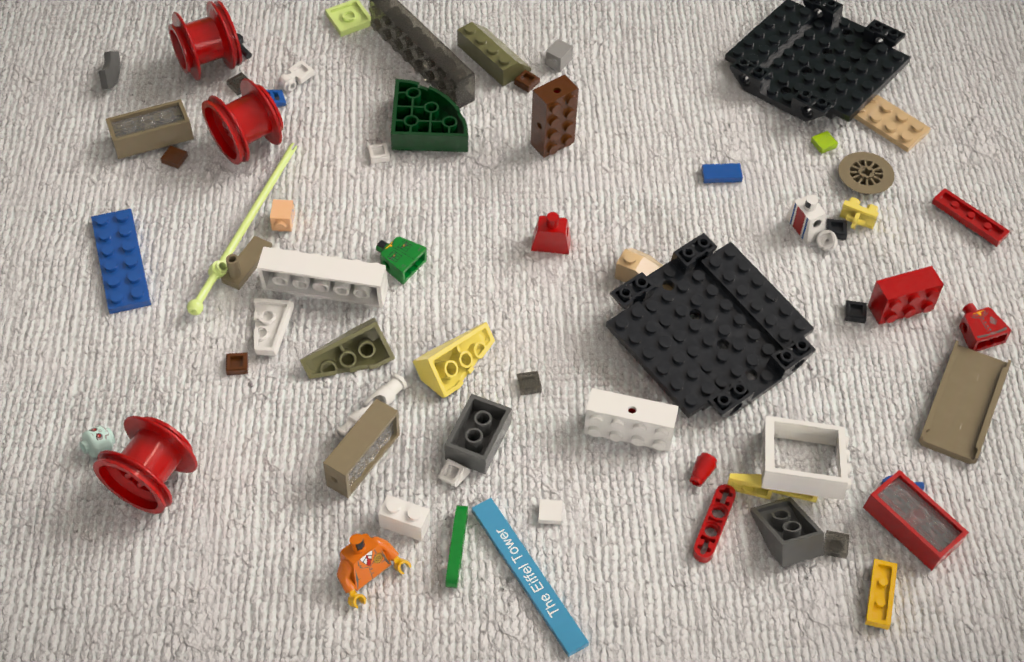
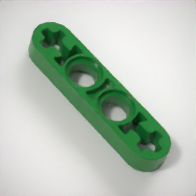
(456, 547)

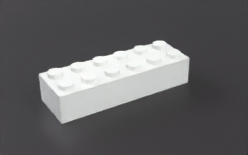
(323, 276)

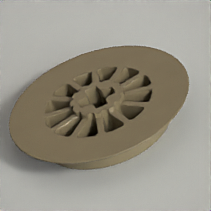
(866, 169)

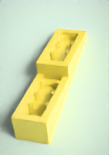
(752, 485)

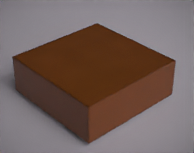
(526, 81)
(174, 157)
(237, 363)

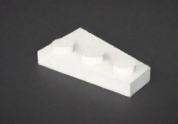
(270, 324)

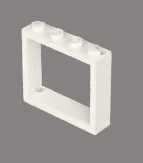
(799, 481)

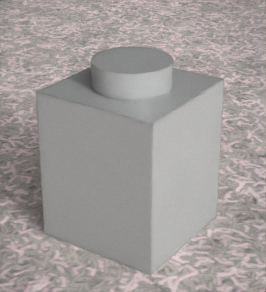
(558, 55)

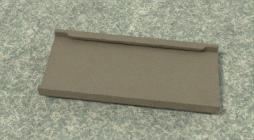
(964, 404)

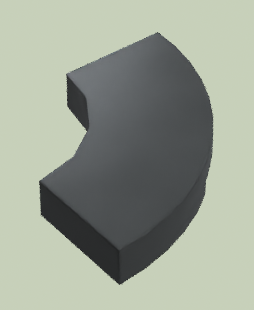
(111, 69)

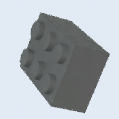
(478, 433)

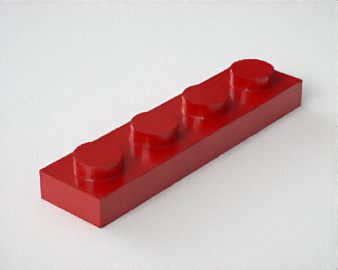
(970, 217)

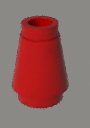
(703, 468)

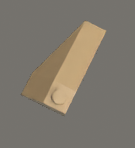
(633, 263)

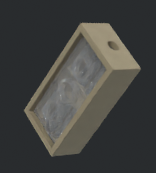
(149, 129)
(362, 448)

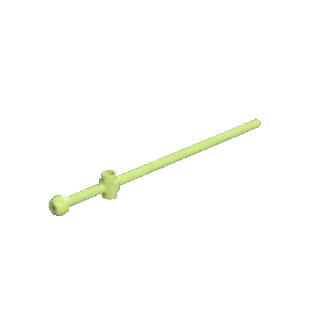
(219, 268)

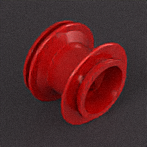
(205, 40)
(243, 121)
(146, 463)

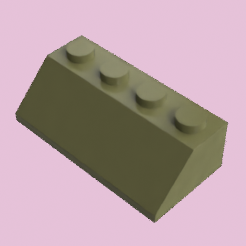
(490, 53)

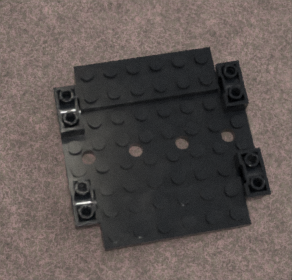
(794, 43)
(734, 309)

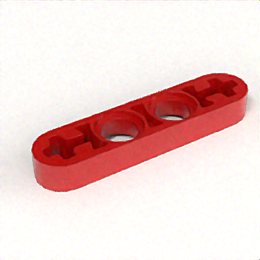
(715, 523)

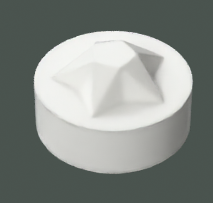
(826, 240)

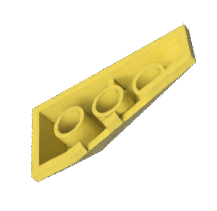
(451, 362)

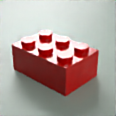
(905, 295)

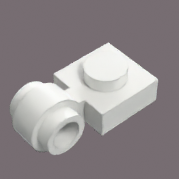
(299, 72)

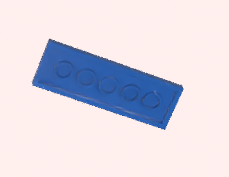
(120, 261)

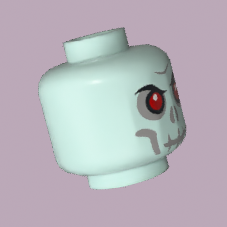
(97, 440)

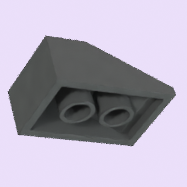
(788, 532)

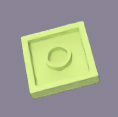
(348, 17)

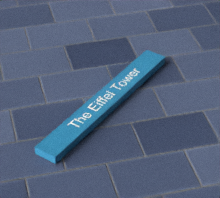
(530, 577)

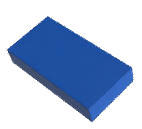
(722, 173)

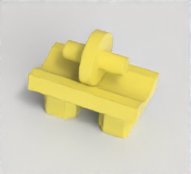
(859, 215)

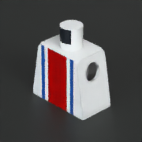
(807, 218)

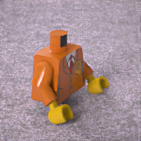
(363, 561)

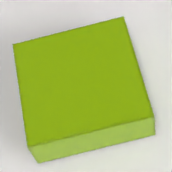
(824, 142)

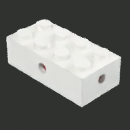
(630, 419)

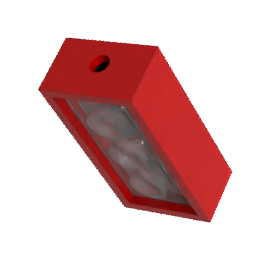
(915, 520)

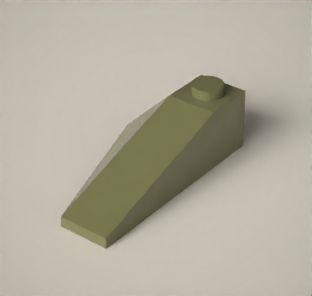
(355, 350)

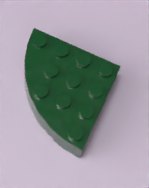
(426, 120)

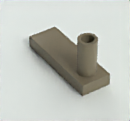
(243, 266)

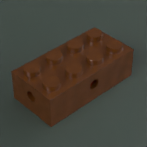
(554, 115)

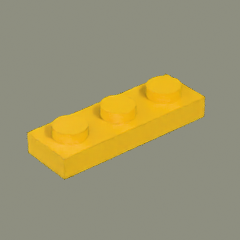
(881, 594)

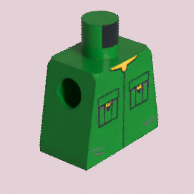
(401, 257)

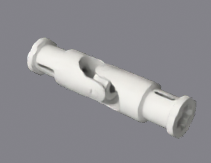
(384, 393)

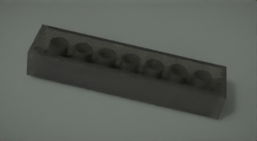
(423, 50)

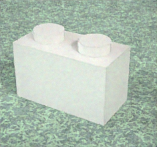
(404, 518)

